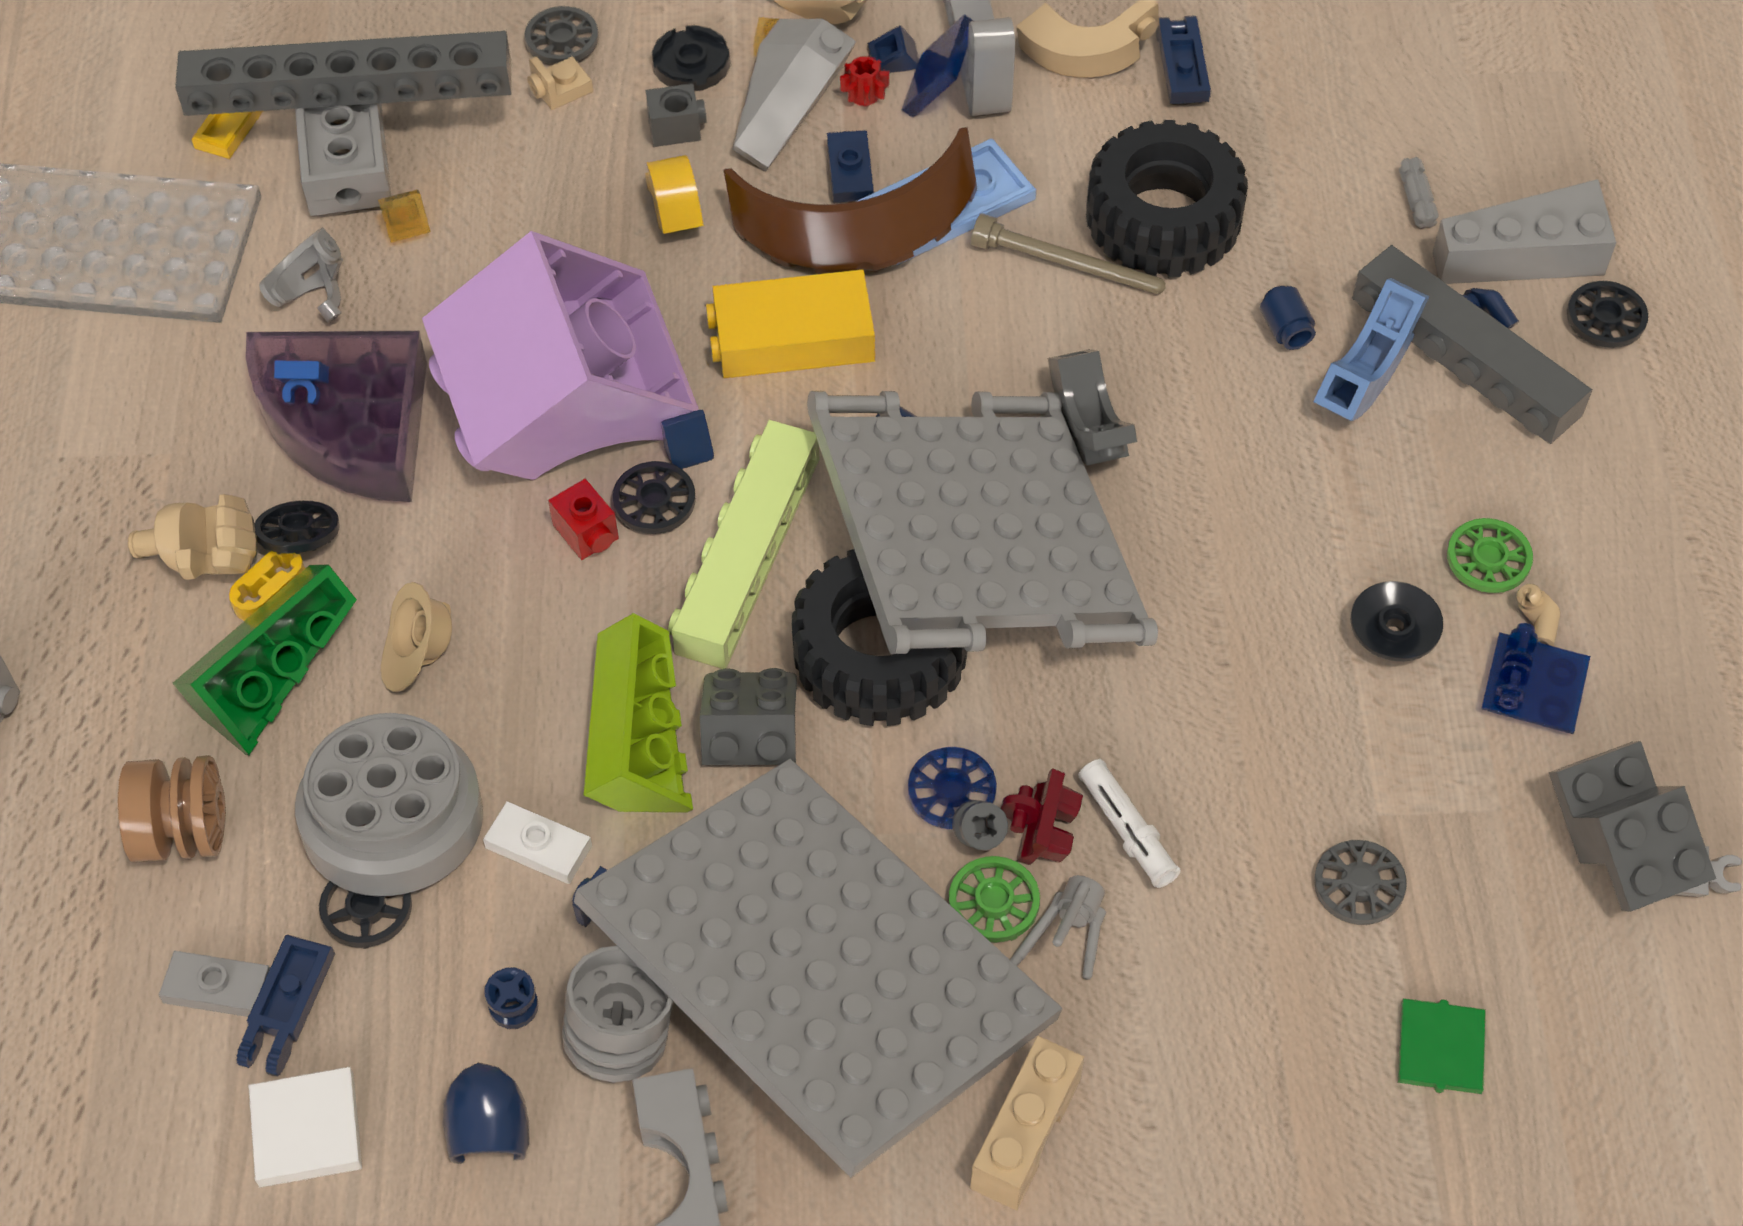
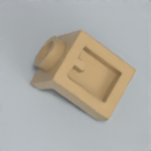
(559, 82)

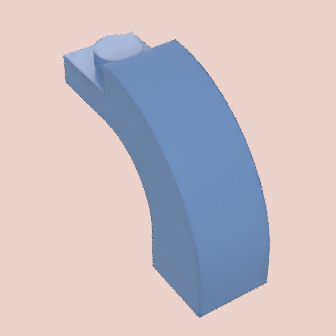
(1368, 366)

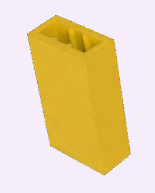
(791, 324)

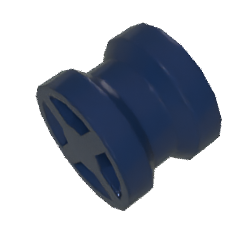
(510, 986)

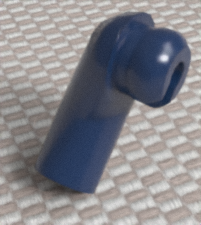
(1492, 304)

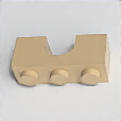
(1025, 1121)

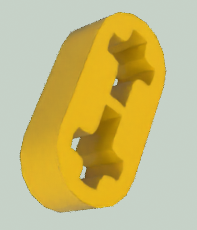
(263, 581)

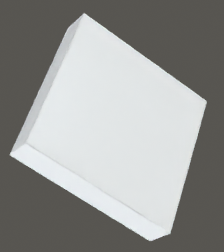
(304, 1127)

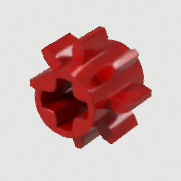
(864, 81)

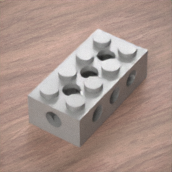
(338, 180)

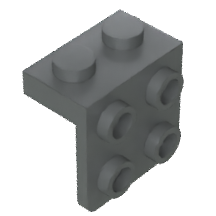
(748, 717)

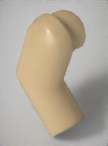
(1540, 611)

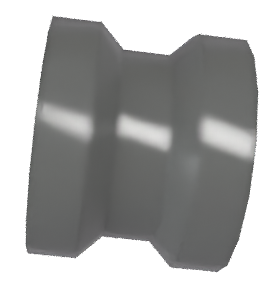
(971, 819)

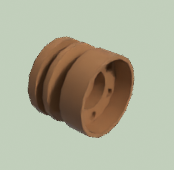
(163, 808)

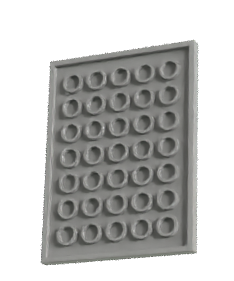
(818, 963)

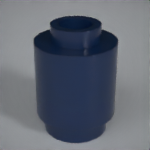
(1288, 317)

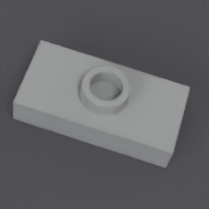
(212, 983)

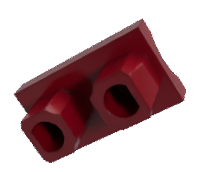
(1035, 813)

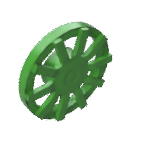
(996, 897)

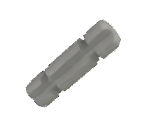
(1418, 192)

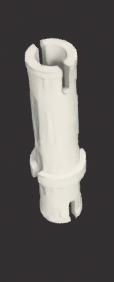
(1138, 837)

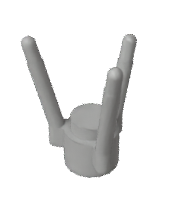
(1076, 907)

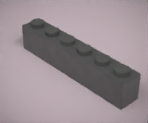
(1481, 349)

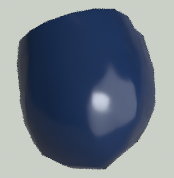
(485, 1114)

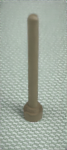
(989, 233)

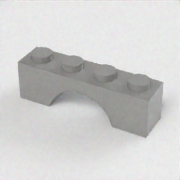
(671, 1120)

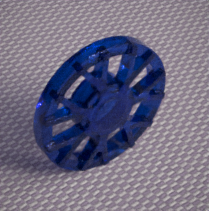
(951, 785)

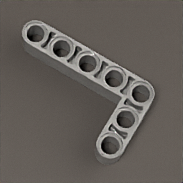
(989, 59)

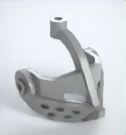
(287, 282)

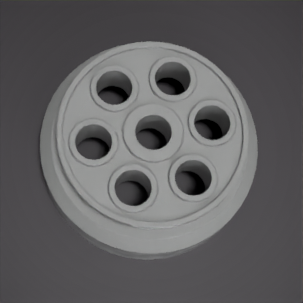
(392, 850)

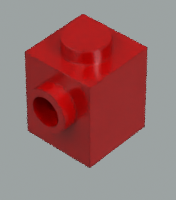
(583, 519)

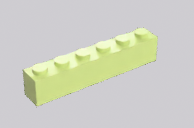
(745, 544)

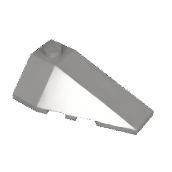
(787, 81)

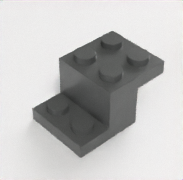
(1632, 826)

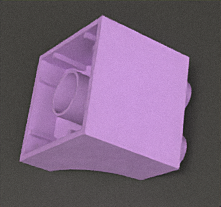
(554, 358)

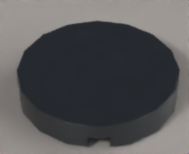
(691, 57)

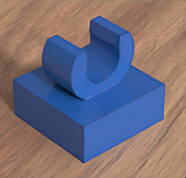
(301, 374)

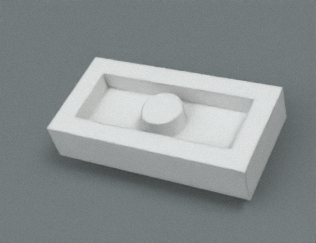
(537, 842)

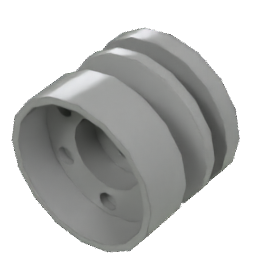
(614, 1017)

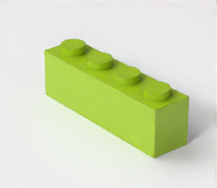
(634, 723)

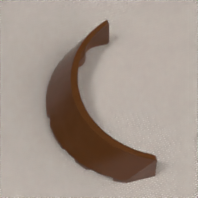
(862, 232)

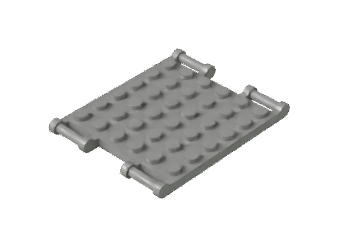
(976, 523)

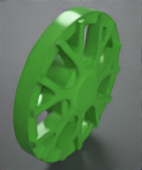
(1489, 555)

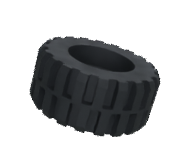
(1174, 160)
(859, 682)

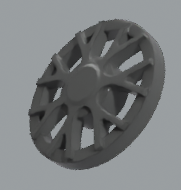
(561, 34)
(1360, 882)

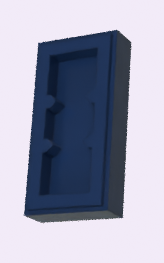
(849, 165)

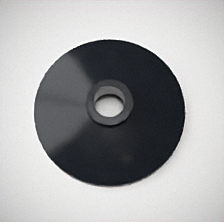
(1400, 607)

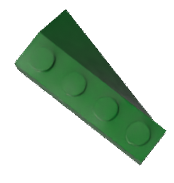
(258, 663)

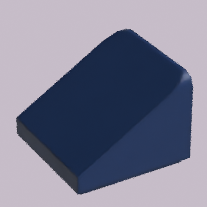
(895, 51)
(687, 439)

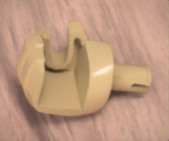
(200, 538)

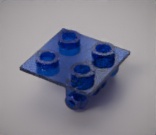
(1535, 681)

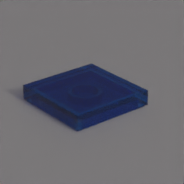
(938, 67)

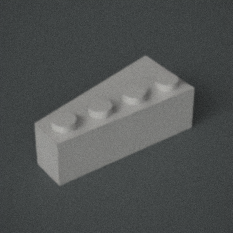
(1528, 238)

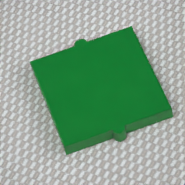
(1442, 1046)

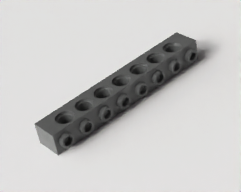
(343, 73)

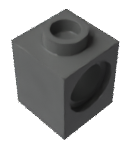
(675, 115)

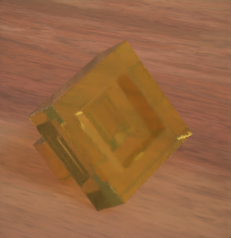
(404, 215)

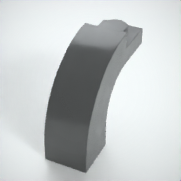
(1088, 409)

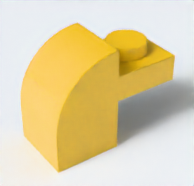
(674, 194)

